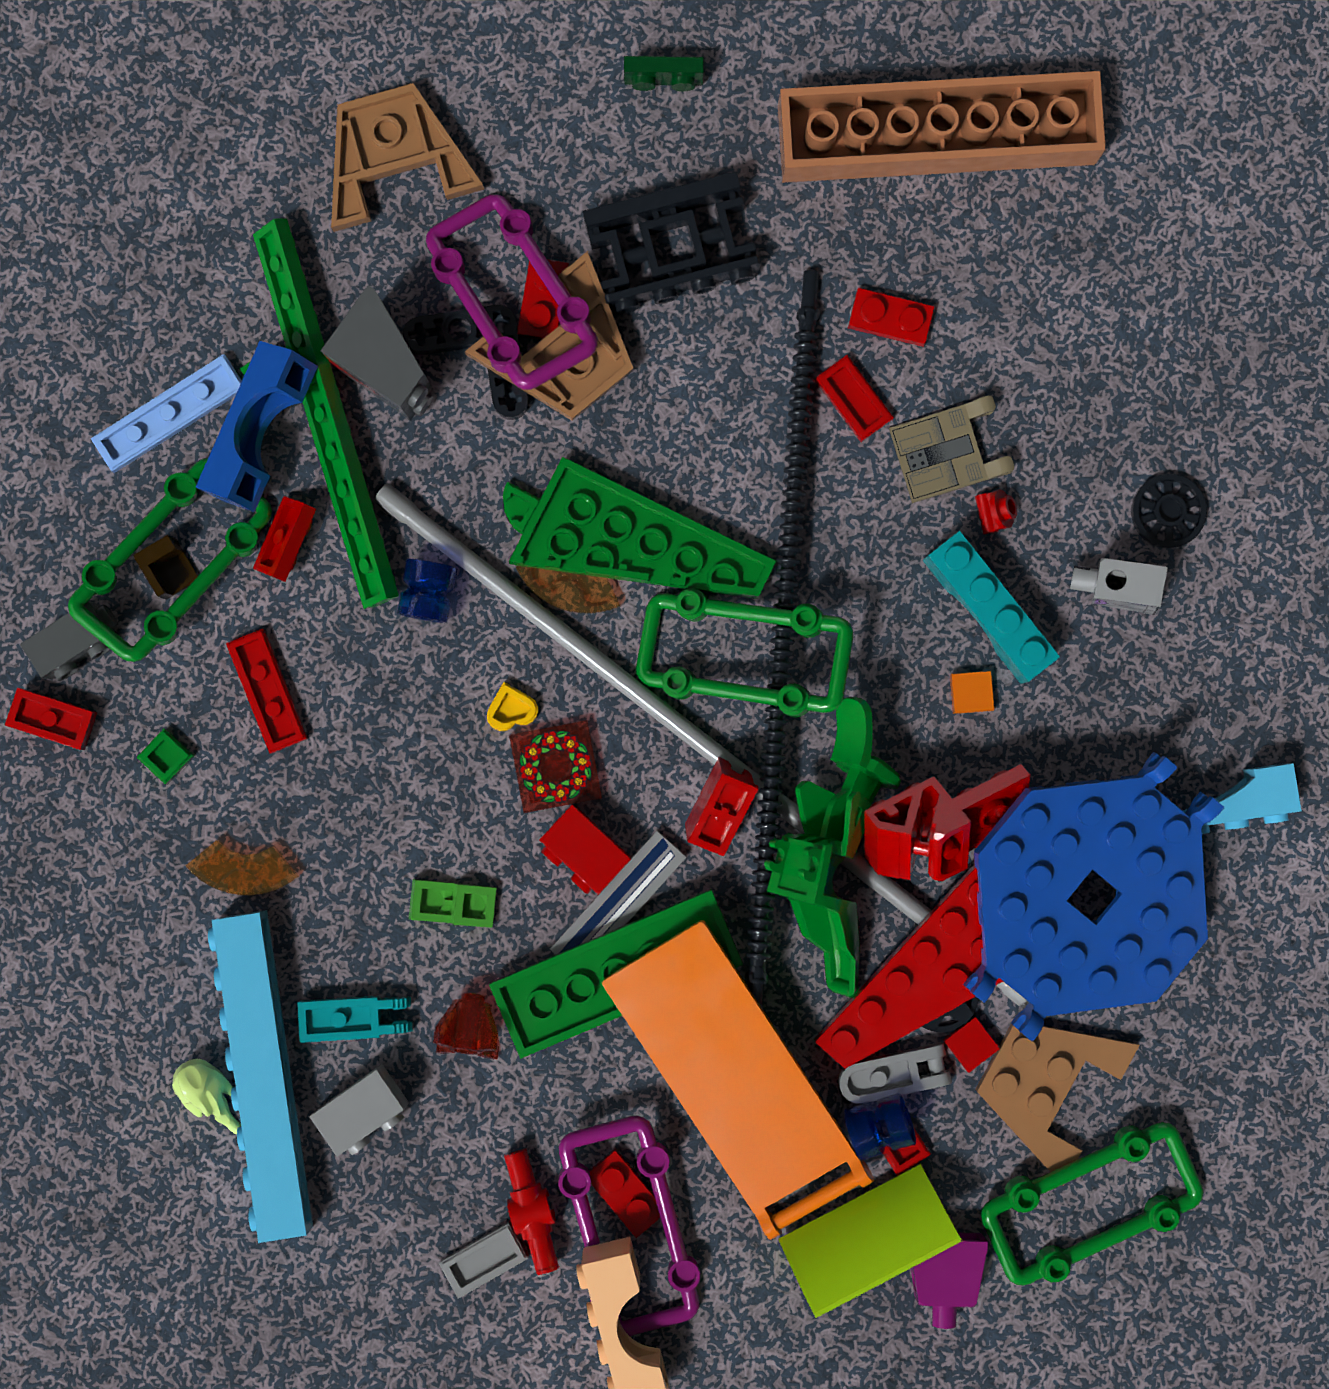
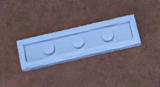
(168, 413)

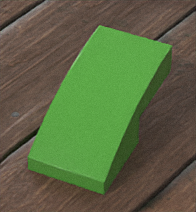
(452, 903)

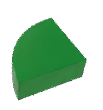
(518, 506)

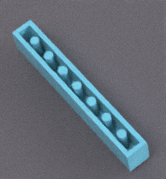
(261, 1076)

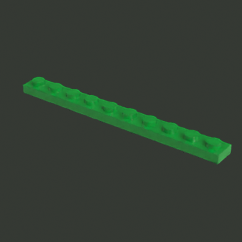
(326, 416)

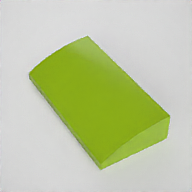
(869, 1240)

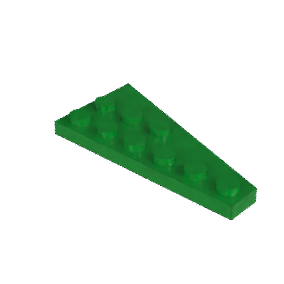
(615, 533)

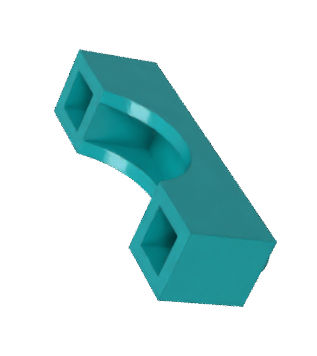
(1000, 616)

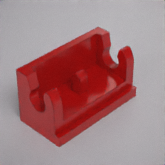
(720, 808)

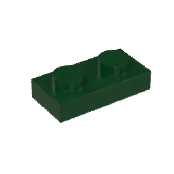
(649, 71)

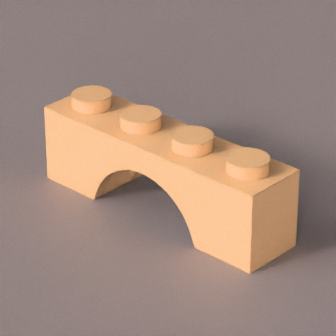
(613, 1279)

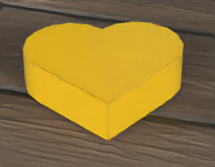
(511, 708)

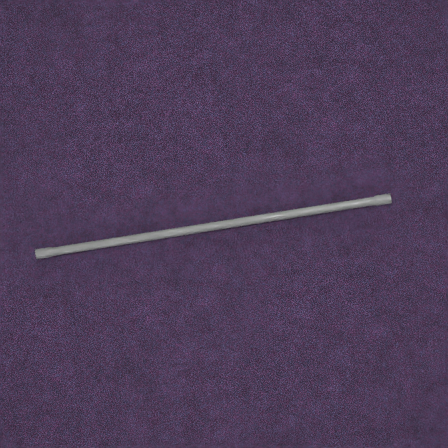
(407, 512)

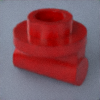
(996, 511)

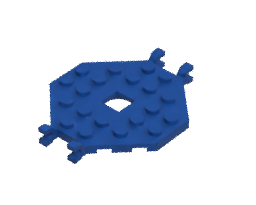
(1043, 855)

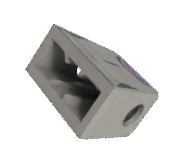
(1141, 585)

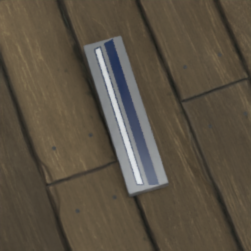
(625, 893)

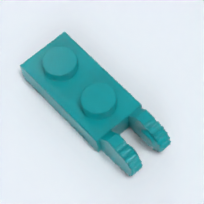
(349, 1018)

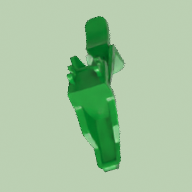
(832, 832)

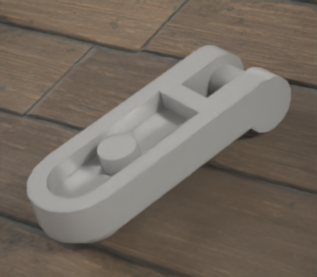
(894, 1074)

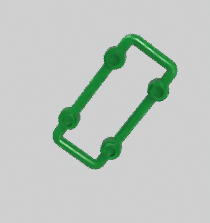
(161, 626)
(792, 698)
(1159, 1212)

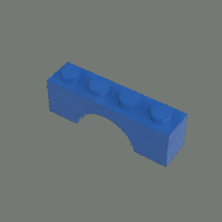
(271, 383)

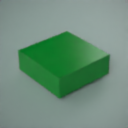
(165, 756)

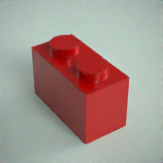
(584, 850)

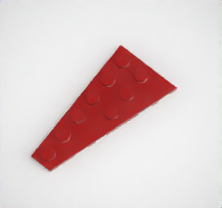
(915, 982)

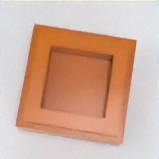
(972, 692)

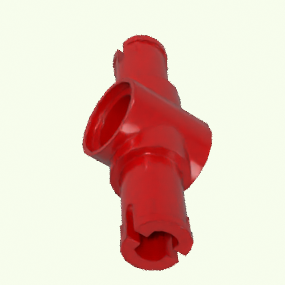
(531, 1212)

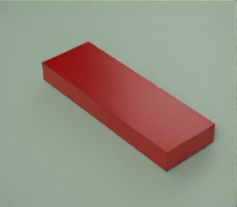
(266, 691)

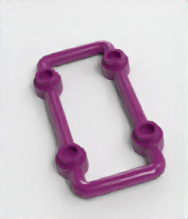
(504, 351)
(653, 1163)

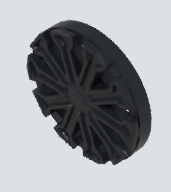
(1169, 510)

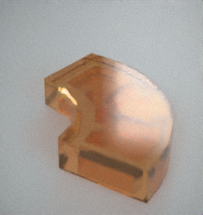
(570, 590)
(242, 872)

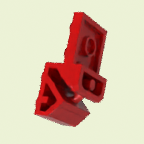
(901, 825)

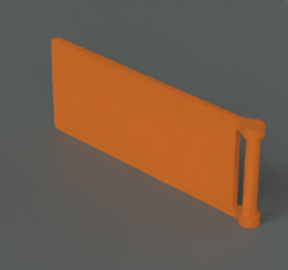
(734, 1075)

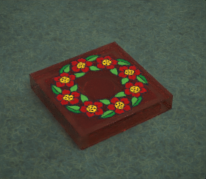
(555, 766)

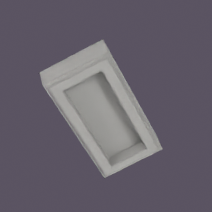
(483, 1259)

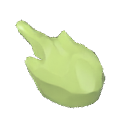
(202, 1089)

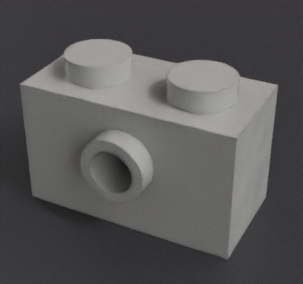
(359, 1111)

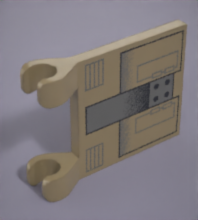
(942, 451)

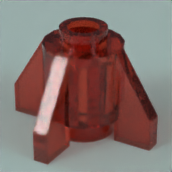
(468, 1028)

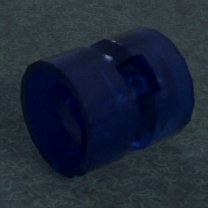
(427, 590)
(867, 1131)

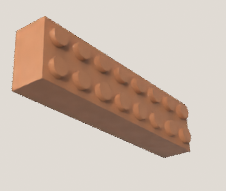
(941, 126)

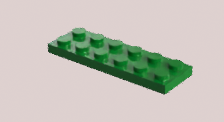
(566, 990)

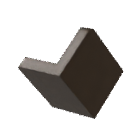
(166, 567)

